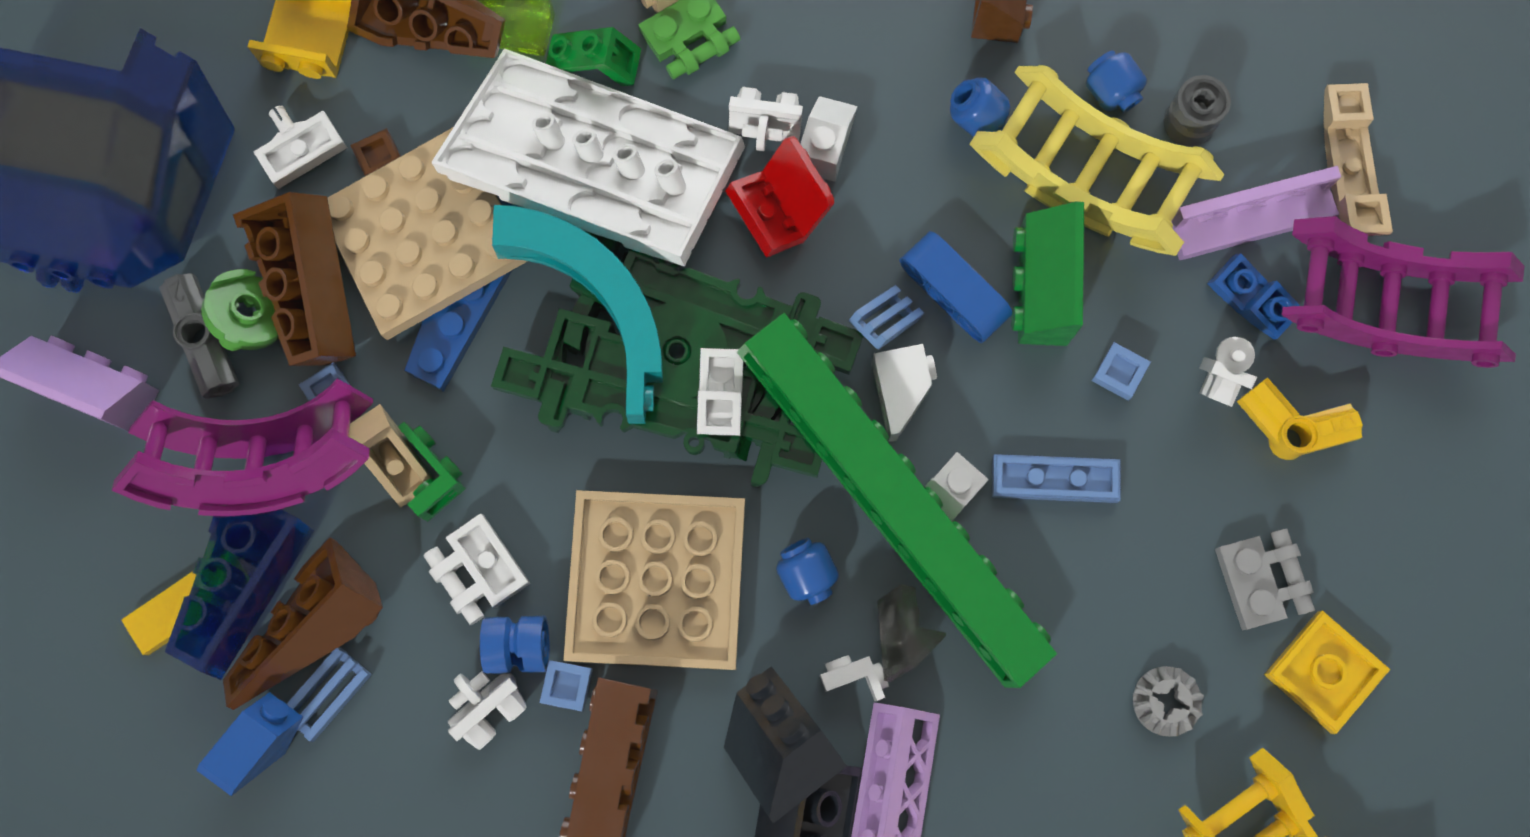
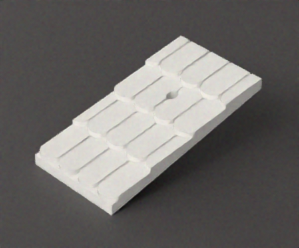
(591, 156)

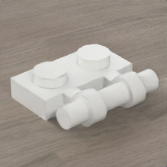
(487, 562)

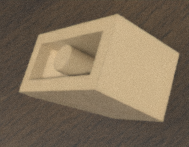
(390, 454)

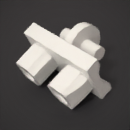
(764, 119)
(1227, 371)
(470, 719)

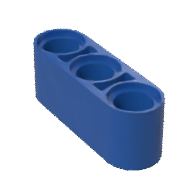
(956, 287)

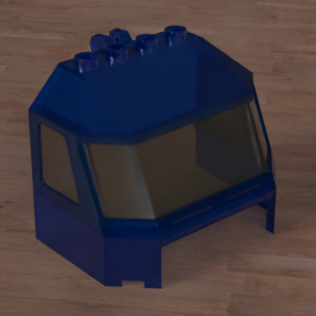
(105, 164)

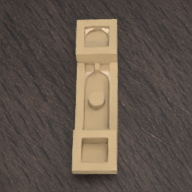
(1349, 147)

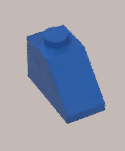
(251, 744)

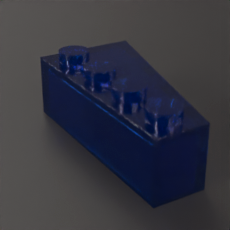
(234, 586)

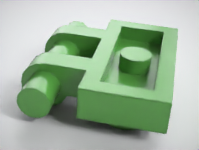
(682, 25)

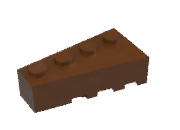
(300, 276)
(610, 760)

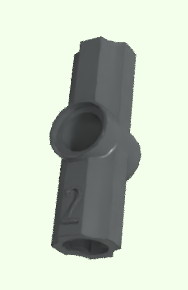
(207, 357)

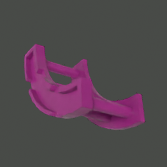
(1395, 261)
(258, 487)

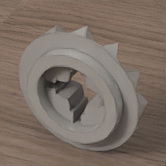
(1150, 710)

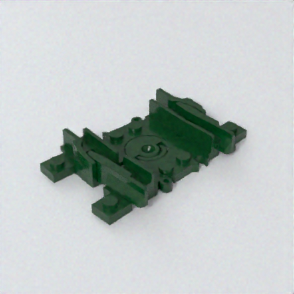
(688, 312)

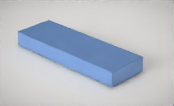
(1056, 478)

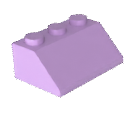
(77, 380)

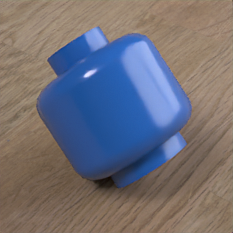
(1116, 81)
(979, 106)
(807, 571)

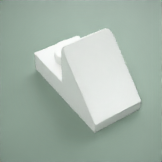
(956, 484)

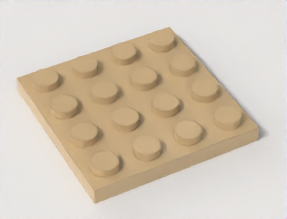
(415, 239)
(655, 580)

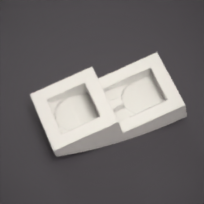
(720, 392)

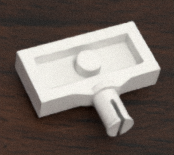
(298, 146)

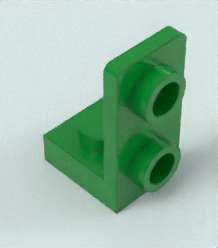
(596, 49)
(438, 493)

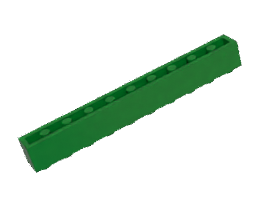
(897, 501)

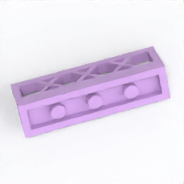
(1254, 212)
(887, 758)

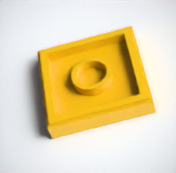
(1327, 672)

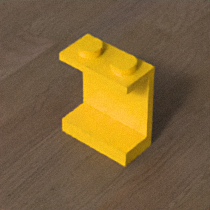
(305, 37)

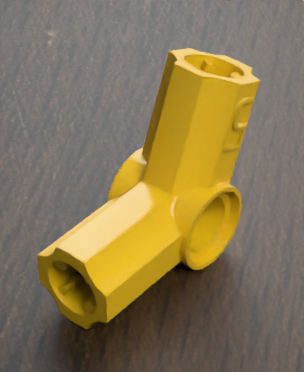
(1317, 431)

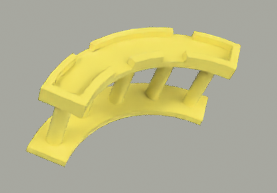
(1147, 231)

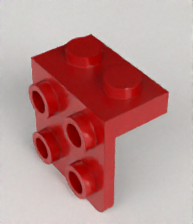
(782, 200)

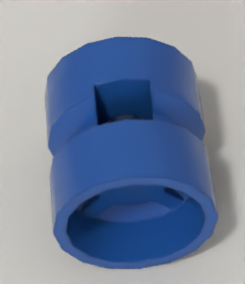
(514, 644)

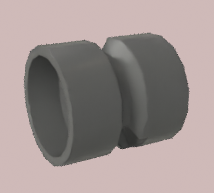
(1197, 110)

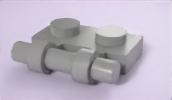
(1252, 582)

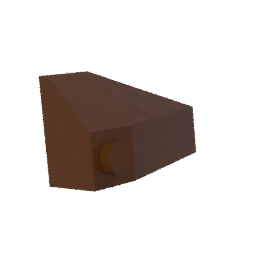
(449, 25)
(321, 615)

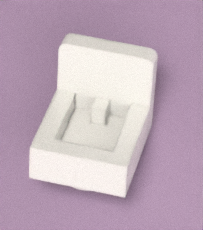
(844, 671)

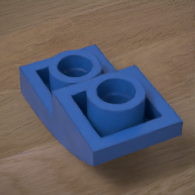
(1253, 295)

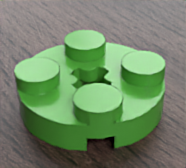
(224, 320)

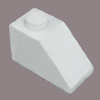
(828, 135)
(902, 384)

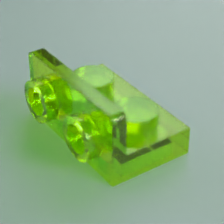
(526, 24)

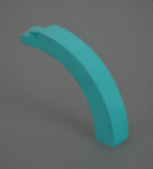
(565, 247)

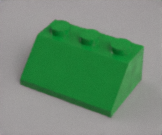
(1049, 275)

